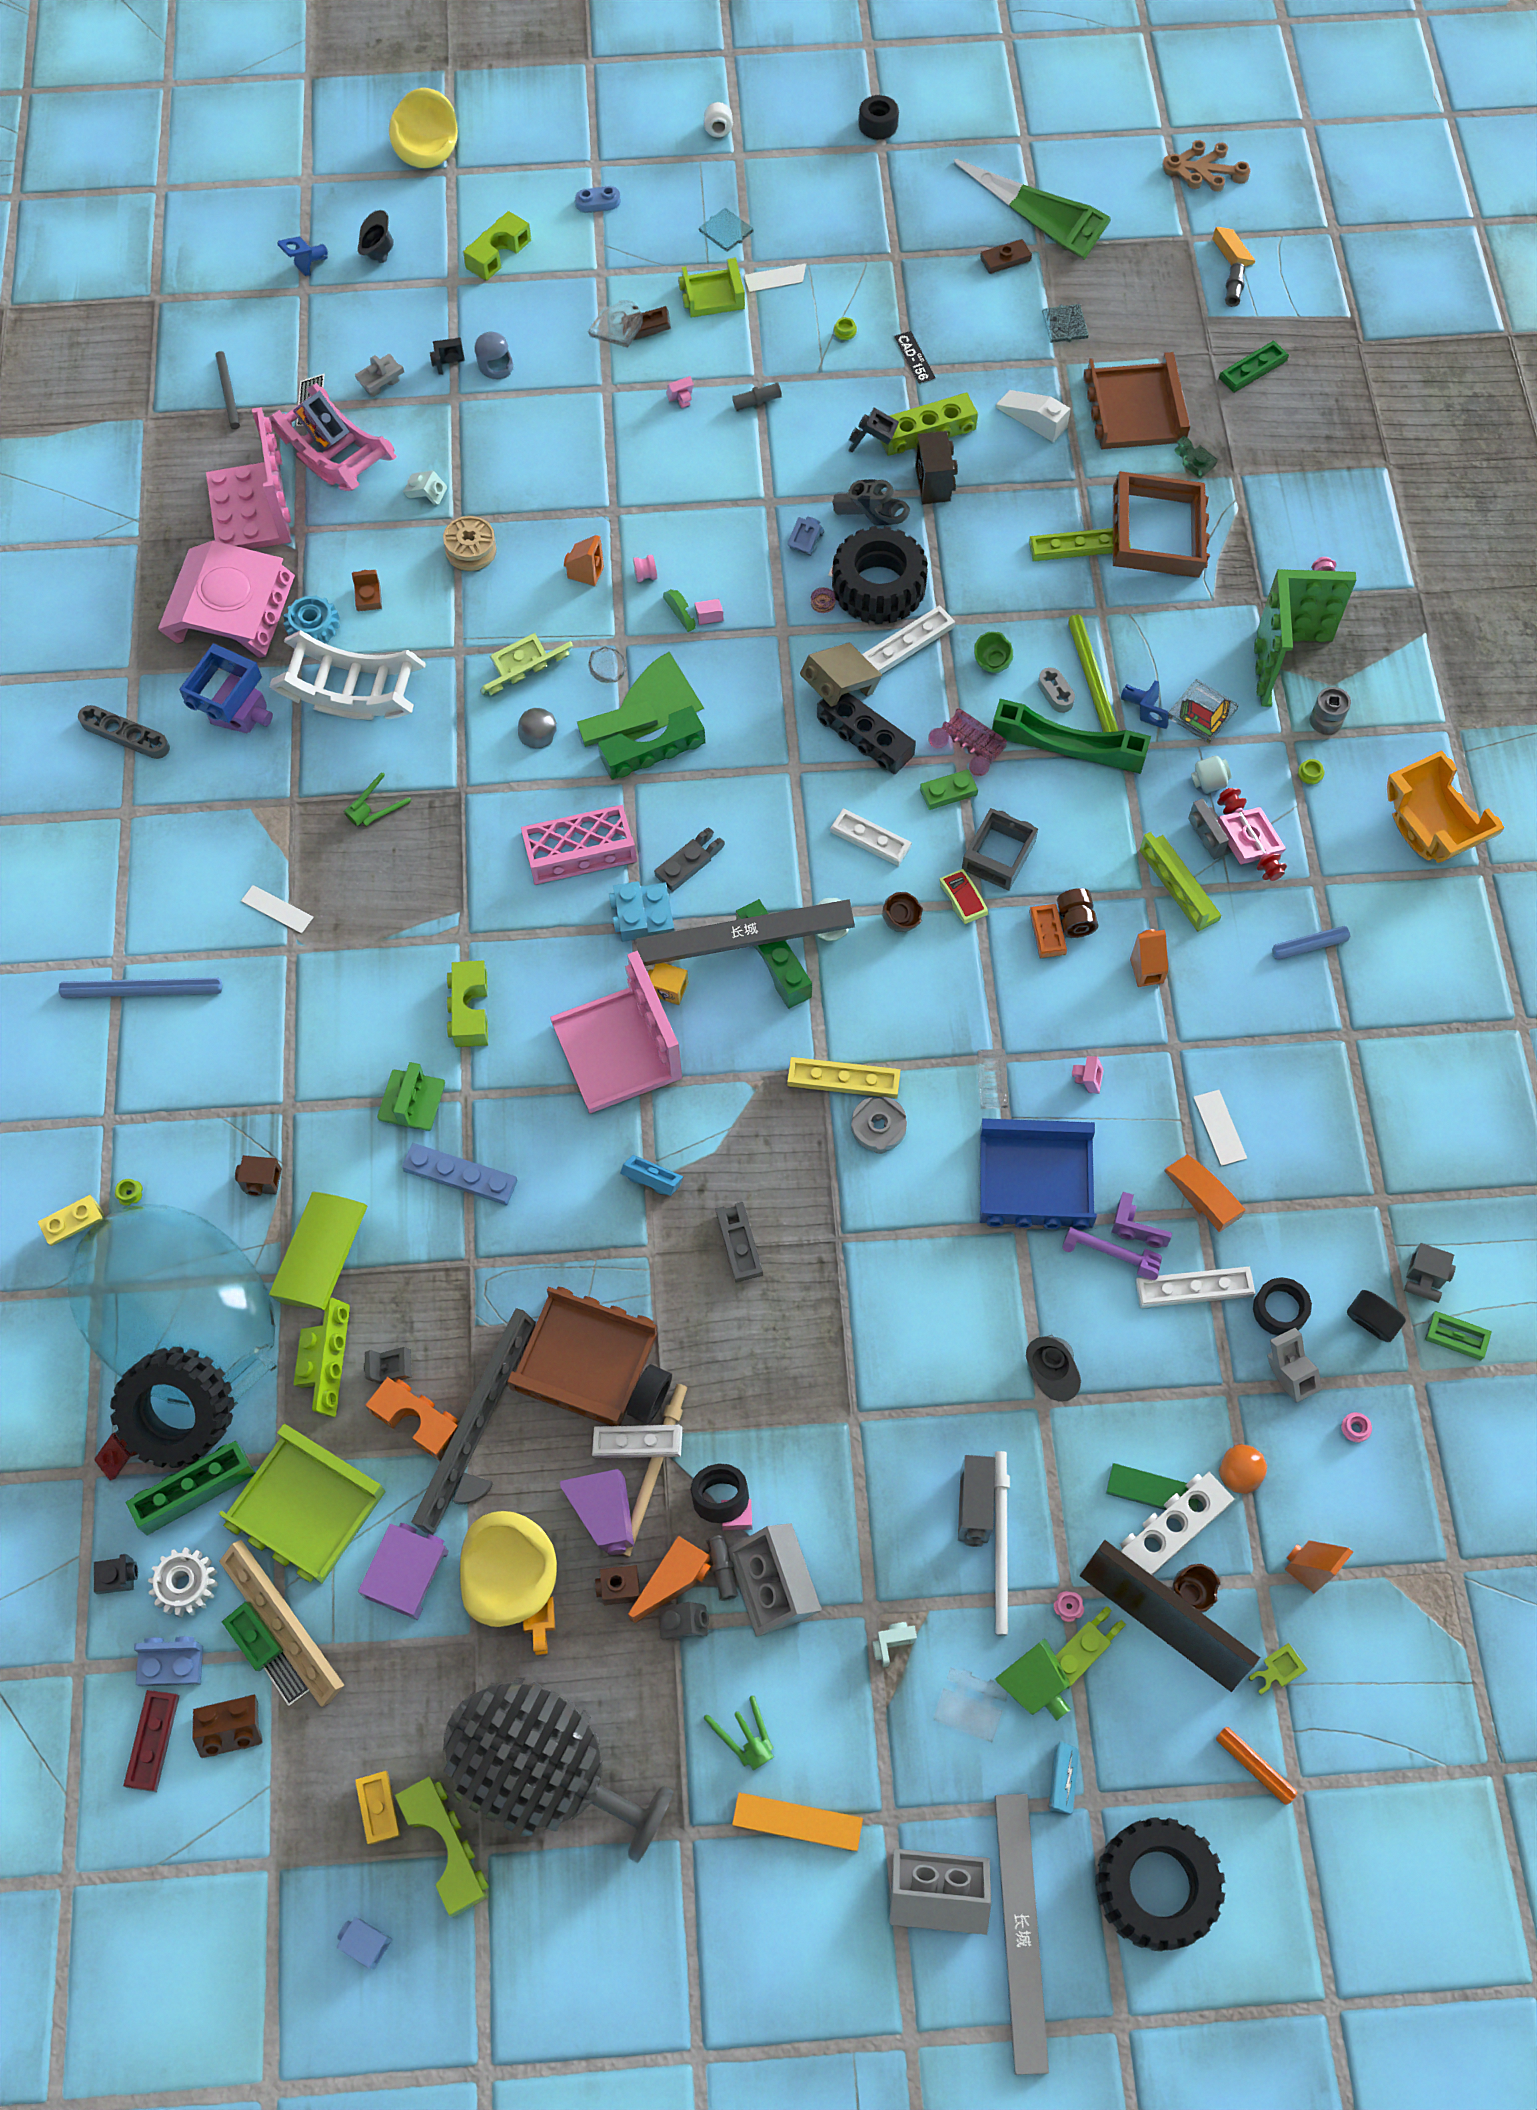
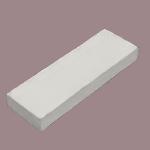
(870, 837)
(637, 1441)

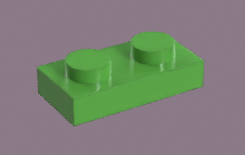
(948, 789)

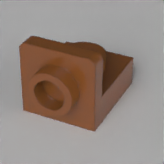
(367, 590)

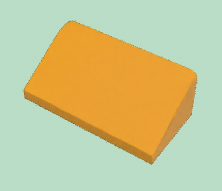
(1232, 246)

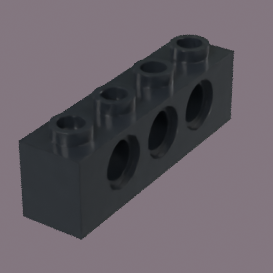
(880, 731)

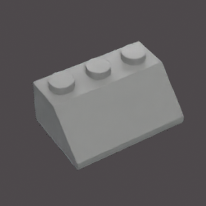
(774, 1579)
(940, 1891)

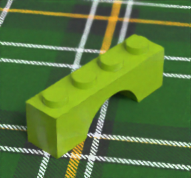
(460, 1883)

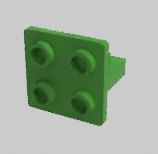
(411, 1098)

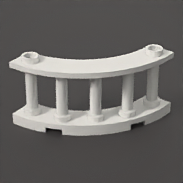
(344, 704)

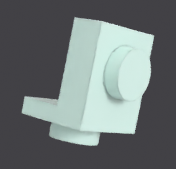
(427, 485)
(897, 1635)

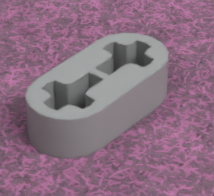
(1052, 691)

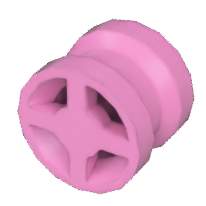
(645, 568)

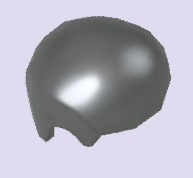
(537, 727)

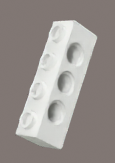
(1214, 1500)

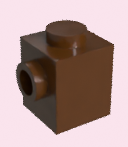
(258, 1175)
(618, 1585)

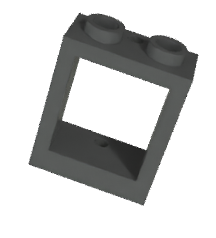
(993, 870)
(976, 1500)

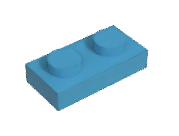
(652, 1175)

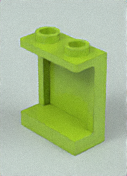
(713, 291)

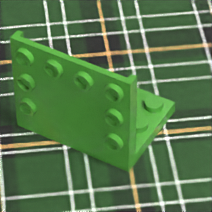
(1298, 608)

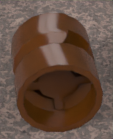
(1077, 908)

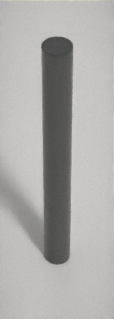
(227, 390)

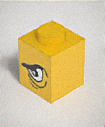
(669, 982)

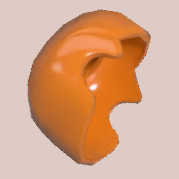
(1243, 1468)

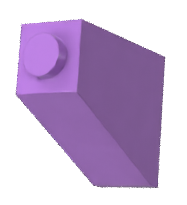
(603, 1508)

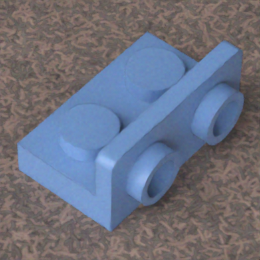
(169, 1662)

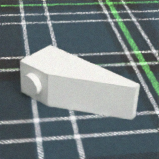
(1036, 412)

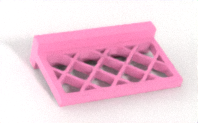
(582, 858)

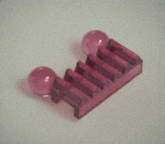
(974, 736)

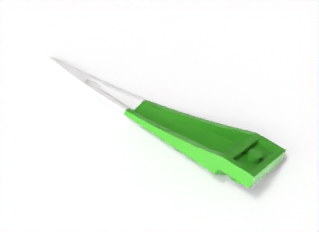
(1065, 221)

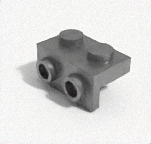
(1206, 825)

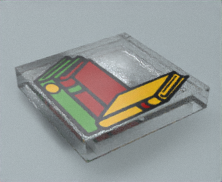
(1202, 711)

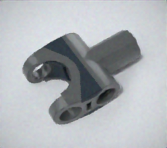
(867, 499)

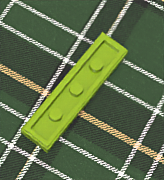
(1072, 544)

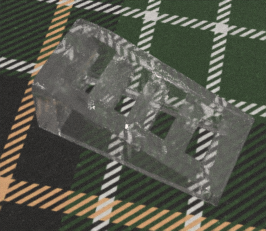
(992, 1061)

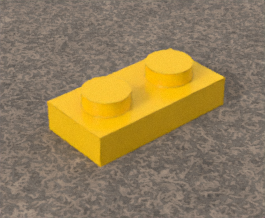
(377, 1807)

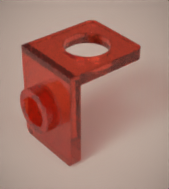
(113, 1456)

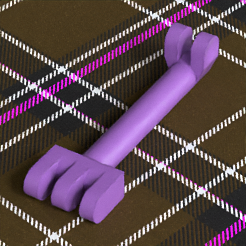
(1147, 1263)

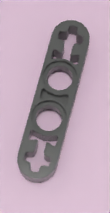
(125, 728)

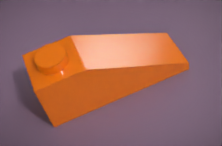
(1316, 1563)
(674, 1576)

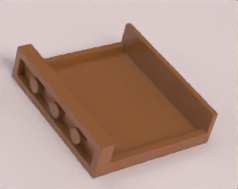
(1137, 404)
(584, 1357)

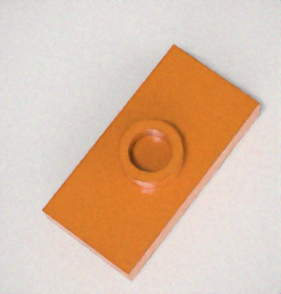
(1048, 931)

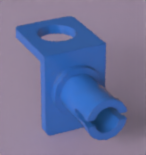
(303, 254)
(1146, 701)

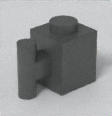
(1430, 1269)

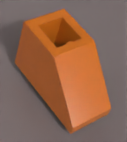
(1150, 958)

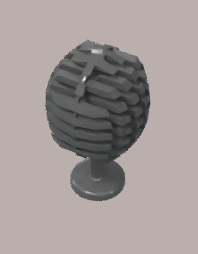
(536, 1763)

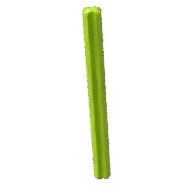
(1092, 674)

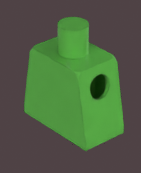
(1037, 1681)

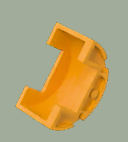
(1433, 813)

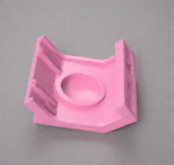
(228, 595)

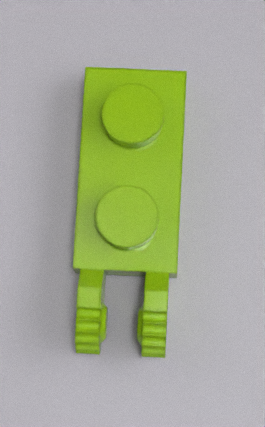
(1086, 1646)

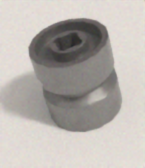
(1330, 710)

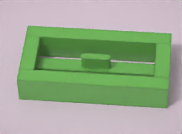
(1454, 1345)

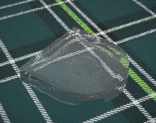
(617, 323)

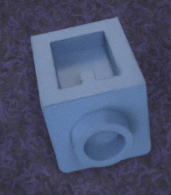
(805, 534)

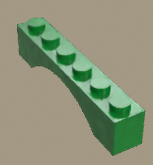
(1115, 749)

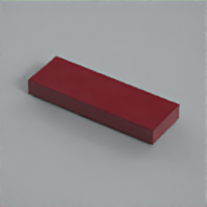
(151, 1741)

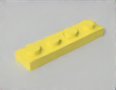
(843, 1077)

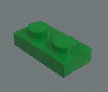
(252, 1636)

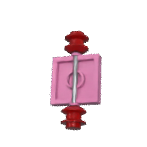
(1251, 835)

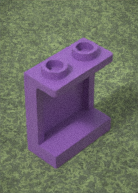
(403, 1570)

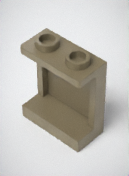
(840, 672)

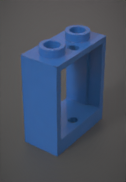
(221, 658)

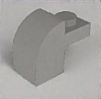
(1291, 1366)

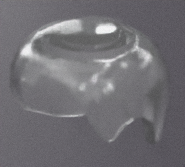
(607, 666)

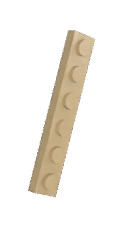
(282, 1623)

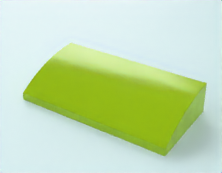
(317, 1251)

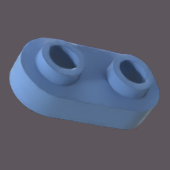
(597, 199)

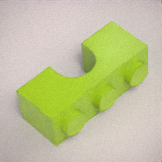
(483, 254)
(468, 1025)

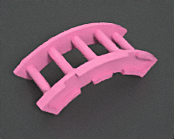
(345, 474)

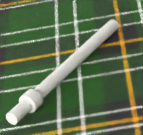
(1002, 1483)

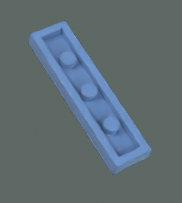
(459, 1173)

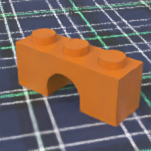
(395, 1402)

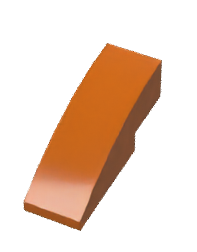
(1205, 1192)

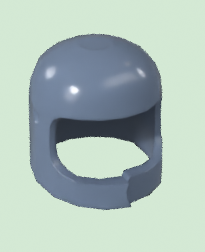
(491, 347)

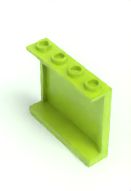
(303, 1505)

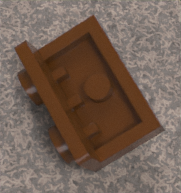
(226, 1726)

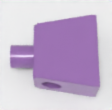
(250, 712)

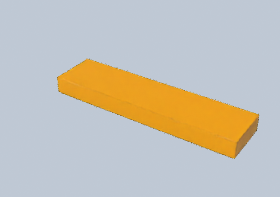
(797, 1822)

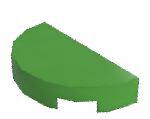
(678, 605)

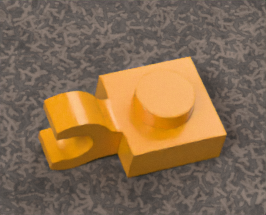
(538, 1625)

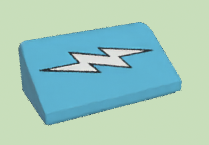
(1063, 1778)

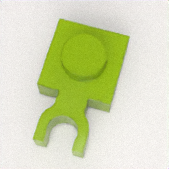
(1282, 1666)

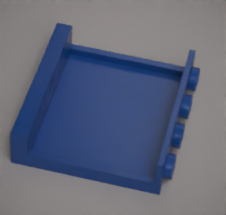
(1037, 1173)

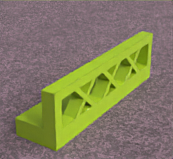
(1179, 881)

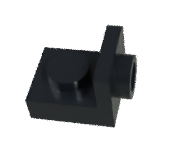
(446, 352)
(115, 1575)

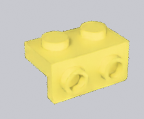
(71, 1220)

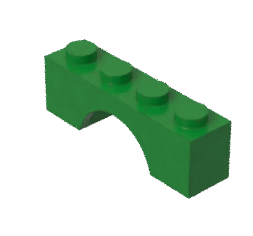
(625, 755)
(786, 971)

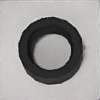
(1294, 1289)
(649, 1394)
(723, 1511)

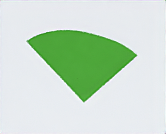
(665, 688)

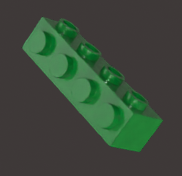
(190, 1487)

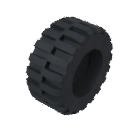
(879, 549)
(150, 1435)
(1201, 1869)

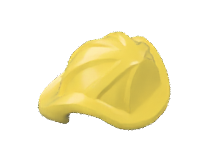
(423, 128)

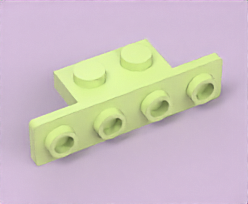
(521, 658)

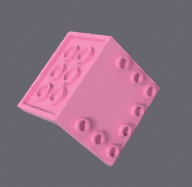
(250, 499)
(620, 1042)

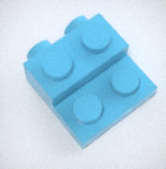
(641, 910)

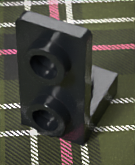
(876, 424)

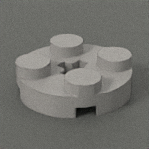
(879, 1139)

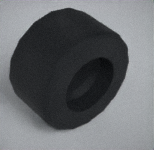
(878, 117)
(1376, 1315)

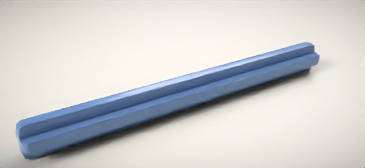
(140, 987)

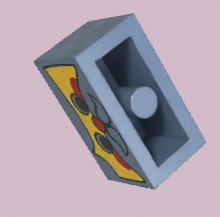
(321, 421)

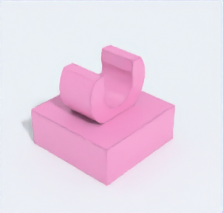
(681, 390)
(1090, 1074)

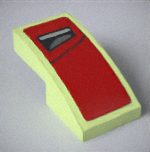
(964, 896)

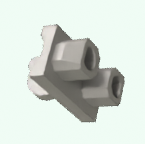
(379, 373)

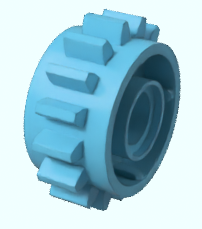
(312, 617)

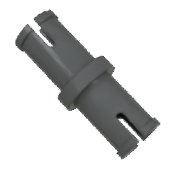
(1235, 284)
(757, 396)
(722, 1568)

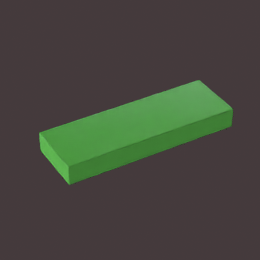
(612, 723)

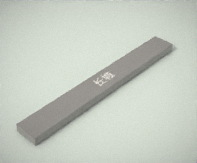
(1021, 1935)

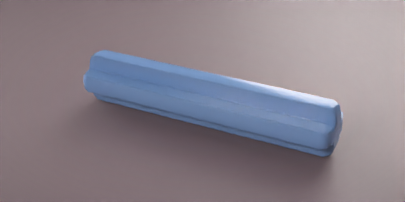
(1311, 942)

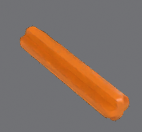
(1256, 1765)

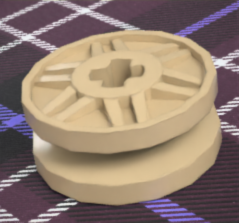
(469, 543)

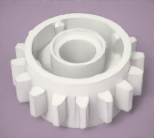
(168, 1575)

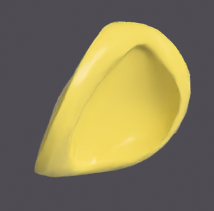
(506, 1569)

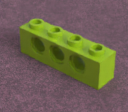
(952, 414)

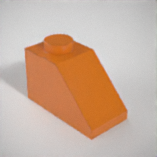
(585, 561)

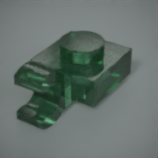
(1196, 460)

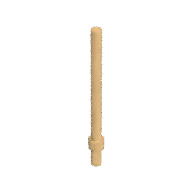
(672, 1415)

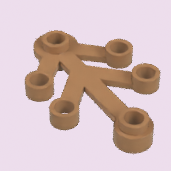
(1180, 164)

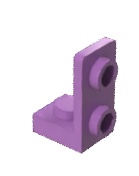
(1129, 1230)

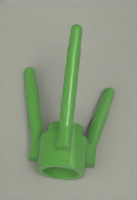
(359, 811)
(756, 1751)

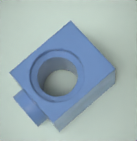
(363, 1942)

